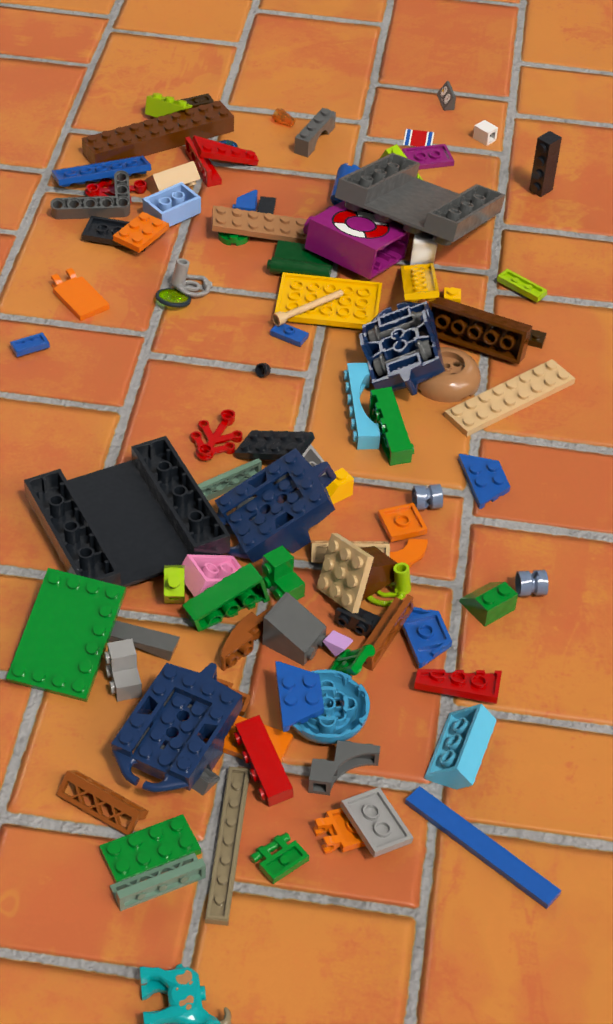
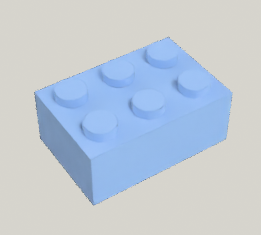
(173, 204)

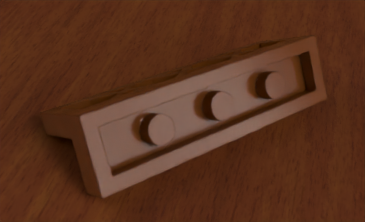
(388, 628)
(105, 794)

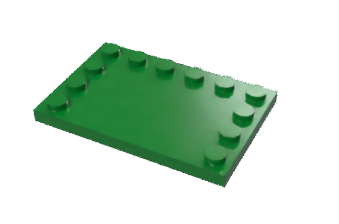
(66, 634)

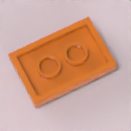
(141, 232)

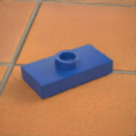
(289, 334)
(29, 344)

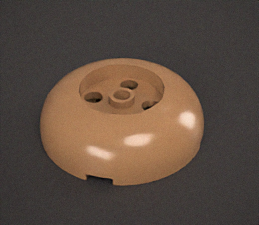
(458, 381)

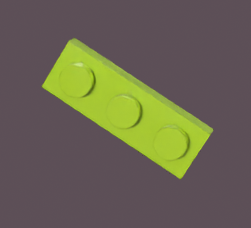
(522, 285)

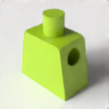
(174, 584)

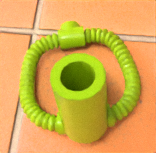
(402, 585)

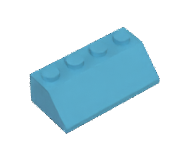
(461, 747)

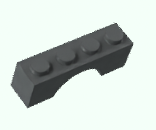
(307, 138)

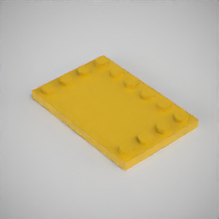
(352, 310)

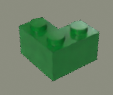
(279, 574)

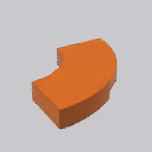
(411, 553)

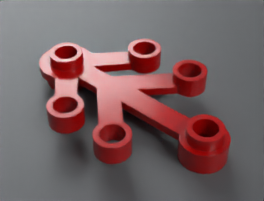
(95, 190)
(207, 451)

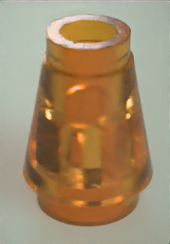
(282, 117)

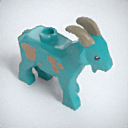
(183, 994)

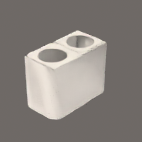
(423, 249)

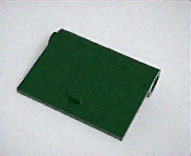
(294, 258)

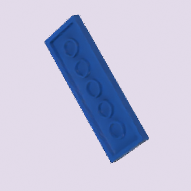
(101, 170)

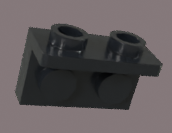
(361, 622)

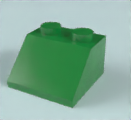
(490, 602)

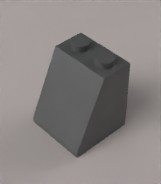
(293, 630)

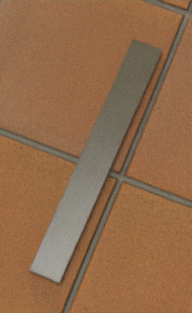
(227, 846)

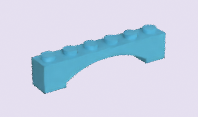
(365, 432)

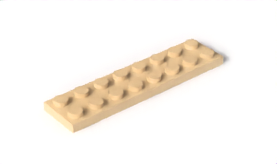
(509, 397)

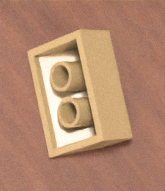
(184, 173)

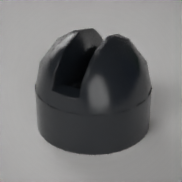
(262, 368)

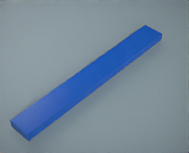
(483, 847)

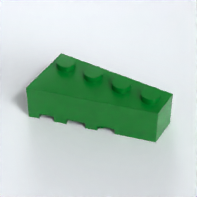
(393, 434)
(227, 598)

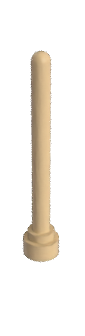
(279, 318)

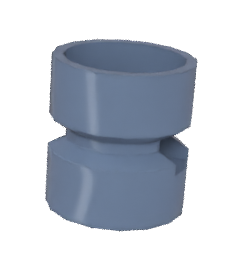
(427, 497)
(531, 583)

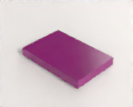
(430, 156)

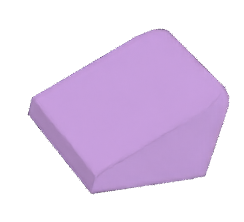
(337, 642)

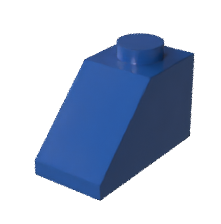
(247, 201)

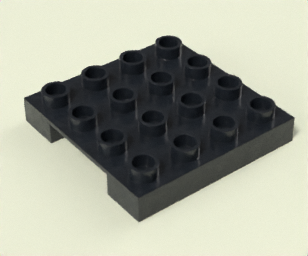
(127, 517)

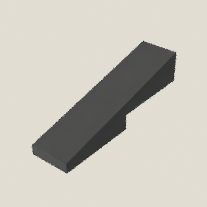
(149, 640)

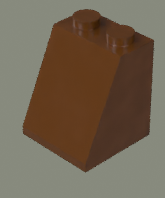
(380, 573)

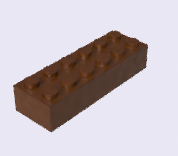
(480, 330)

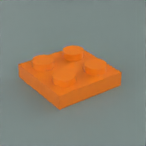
(402, 522)

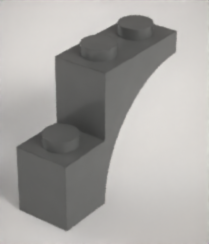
(347, 757)

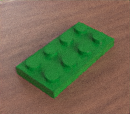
(149, 848)

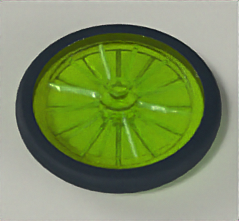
(172, 298)

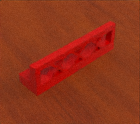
(204, 166)

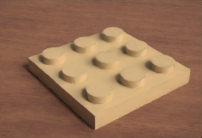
(345, 572)

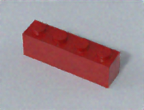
(264, 761)

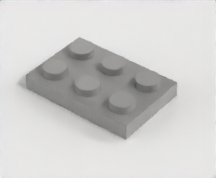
(376, 822)

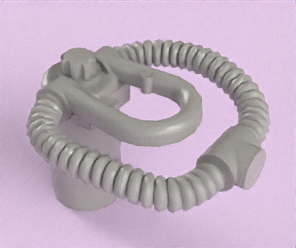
(179, 280)

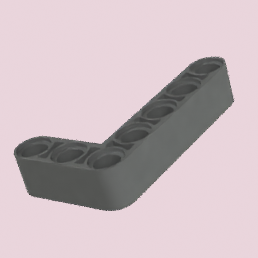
(99, 206)

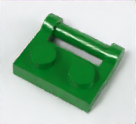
(352, 660)

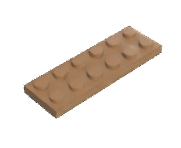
(258, 224)

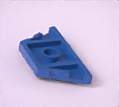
(484, 478)
(426, 635)
(298, 694)

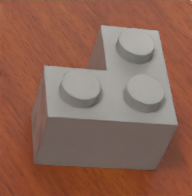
(123, 670)

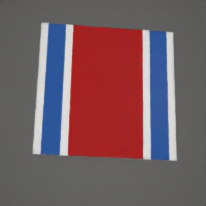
(418, 138)

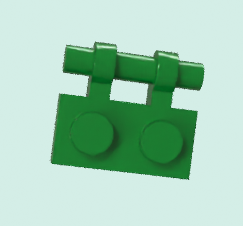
(282, 862)

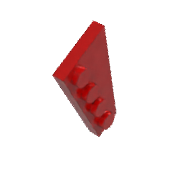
(220, 151)
(473, 686)

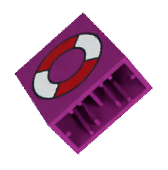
(356, 240)

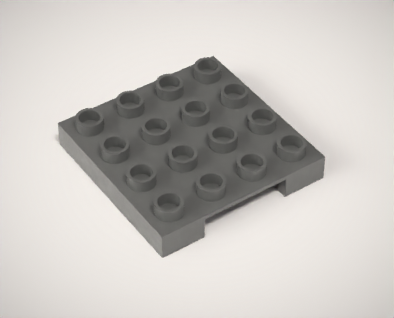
(395, 193)

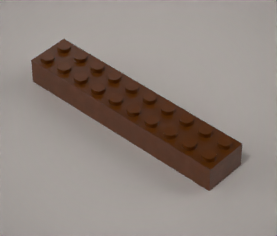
(158, 133)

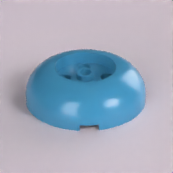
(352, 710)

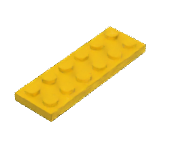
(419, 282)

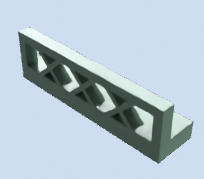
(227, 481)
(158, 881)

